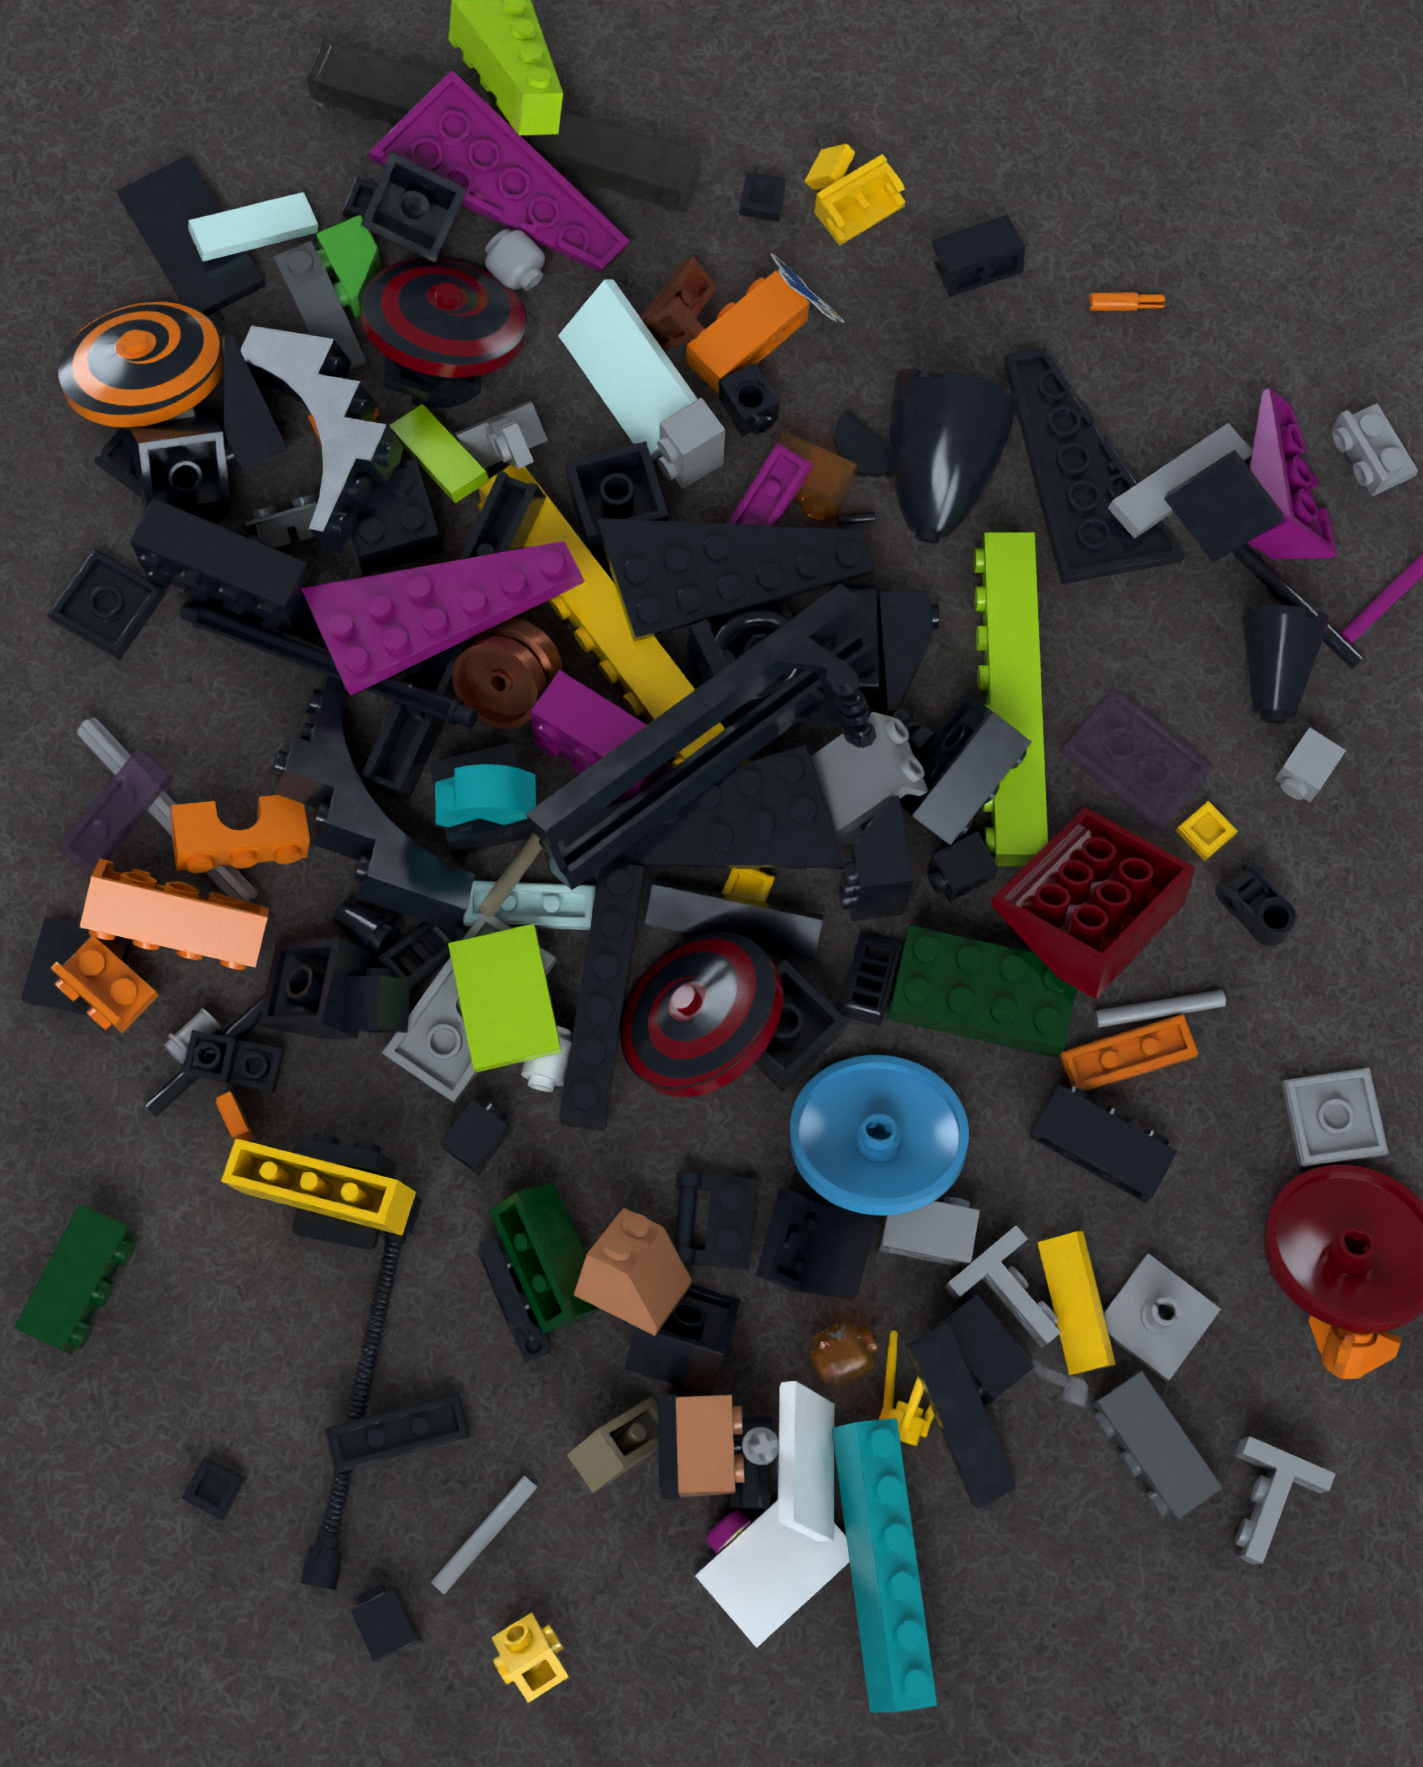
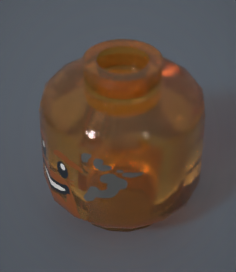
(843, 1353)

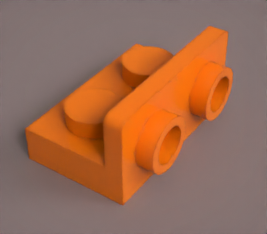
(105, 984)

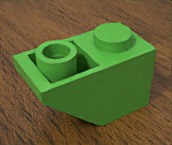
(352, 260)

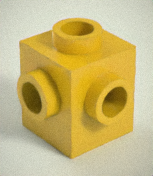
(529, 1657)

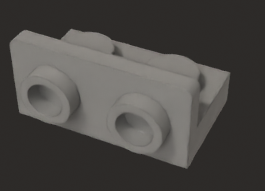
(1373, 449)

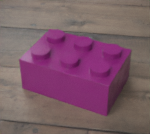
(583, 727)

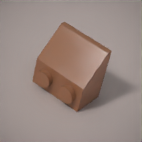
(634, 1272)
(707, 1445)

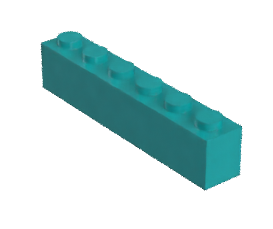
(883, 1566)

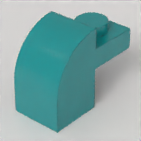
(485, 792)

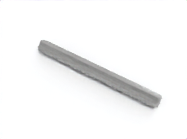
(114, 757)

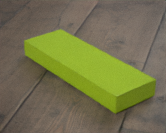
(439, 453)

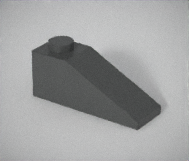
(316, 299)

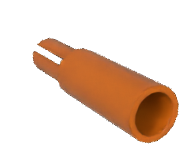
(1125, 301)

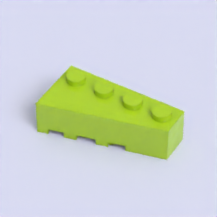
(512, 59)

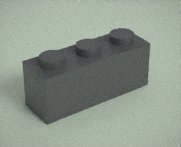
(1154, 1448)

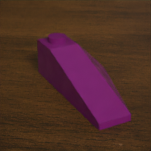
(1288, 480)

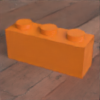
(747, 329)

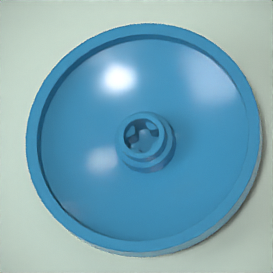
(878, 1135)

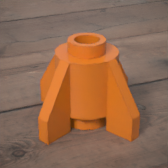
(1350, 1352)

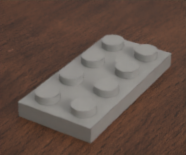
(436, 1037)

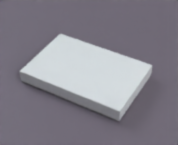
(806, 1462)
(771, 1573)

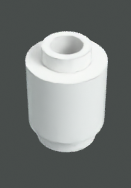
(549, 1070)

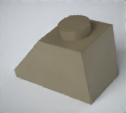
(617, 1445)

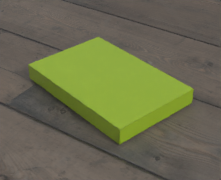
(504, 998)

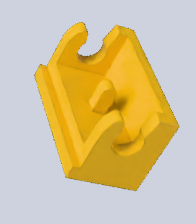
(859, 200)

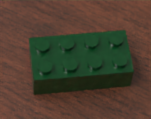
(981, 992)

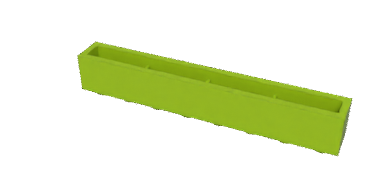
(1013, 689)

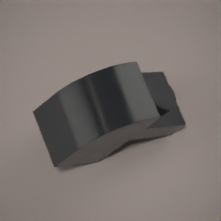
(430, 389)

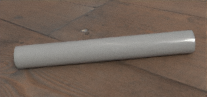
(1160, 1008)
(484, 1534)

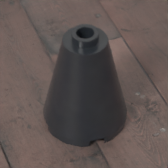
(1280, 657)

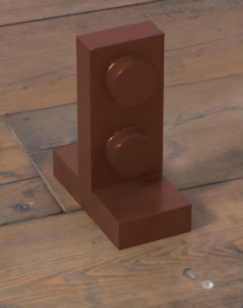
(675, 309)

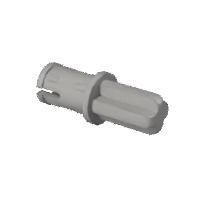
(760, 1445)

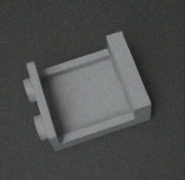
(861, 780)

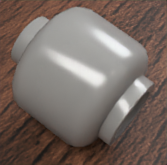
(515, 259)

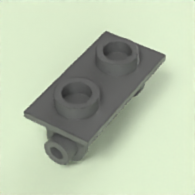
(273, 526)

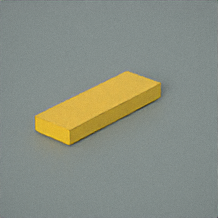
(1076, 1303)

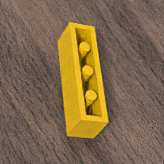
(319, 1186)

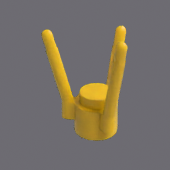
(908, 1415)

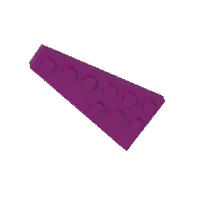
(504, 174)
(409, 615)

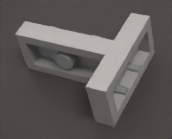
(504, 437)
(1008, 1287)
(1271, 1493)

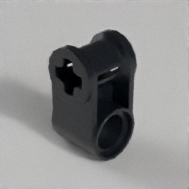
(1256, 901)

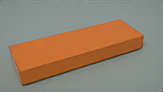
(1129, 1054)

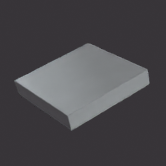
(1334, 1118)

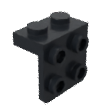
(362, 1157)
(816, 1247)

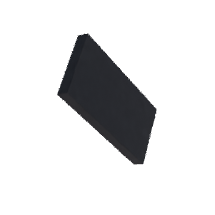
(161, 212)

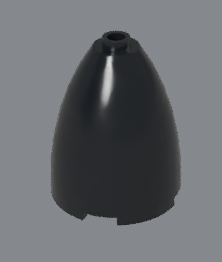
(945, 446)

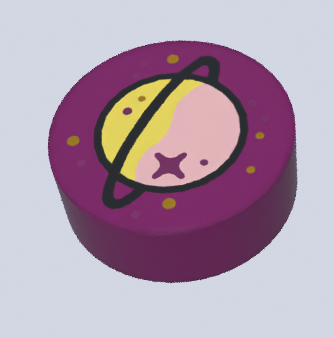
(727, 1530)

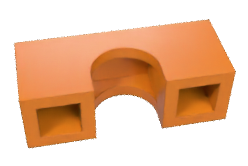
(205, 842)

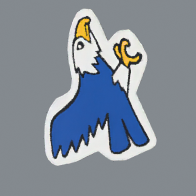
(799, 286)

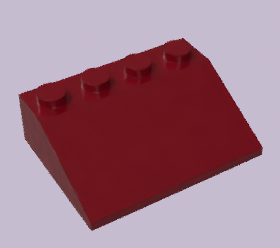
(1093, 900)

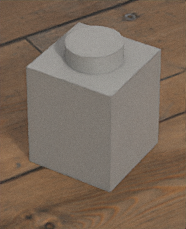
(1309, 766)

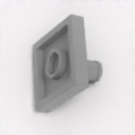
(1158, 1317)

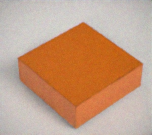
(234, 1117)

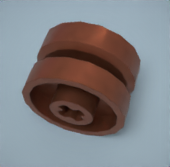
(506, 673)

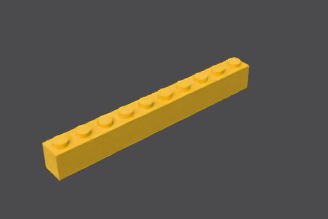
(640, 667)

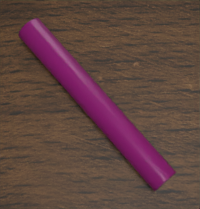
(1383, 601)

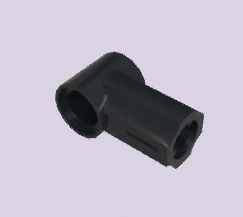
(755, 1490)

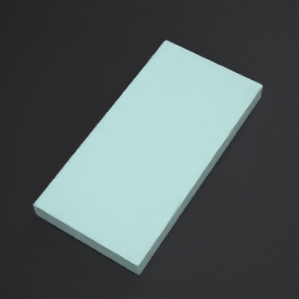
(626, 365)

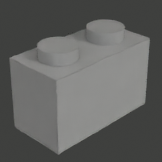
(691, 444)
(933, 1233)

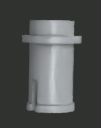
(178, 1043)

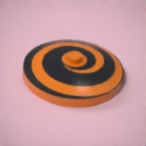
(141, 364)

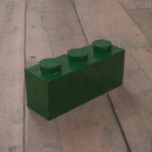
(544, 1255)
(77, 1280)

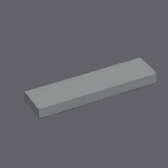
(1145, 503)

